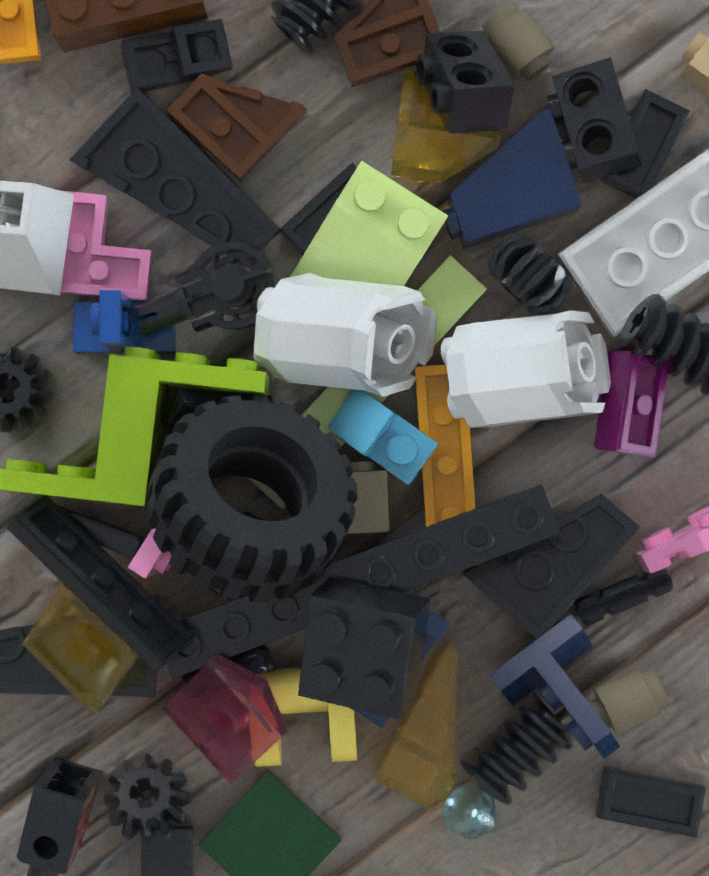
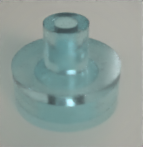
(469, 811)

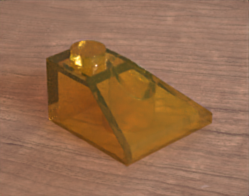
(423, 145)
(79, 650)

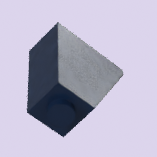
(515, 187)

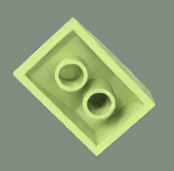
(372, 232)

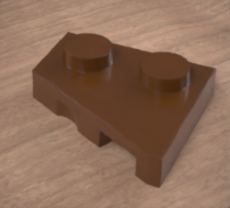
(384, 38)
(234, 122)

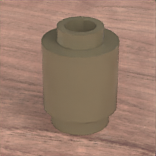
(518, 42)
(629, 700)

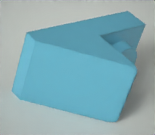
(382, 435)

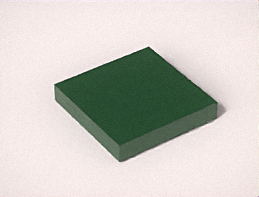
(270, 833)

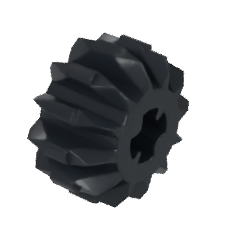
(529, 274)
(28, 393)
(128, 808)

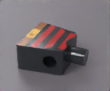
(58, 817)

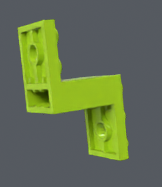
(132, 425)

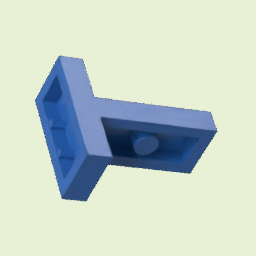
(111, 326)

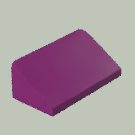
(632, 405)

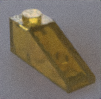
(424, 745)

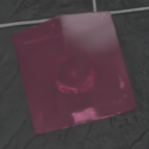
(228, 715)

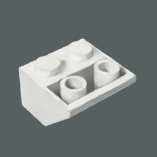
(33, 236)

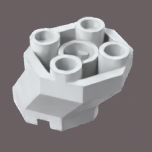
(343, 333)
(525, 369)

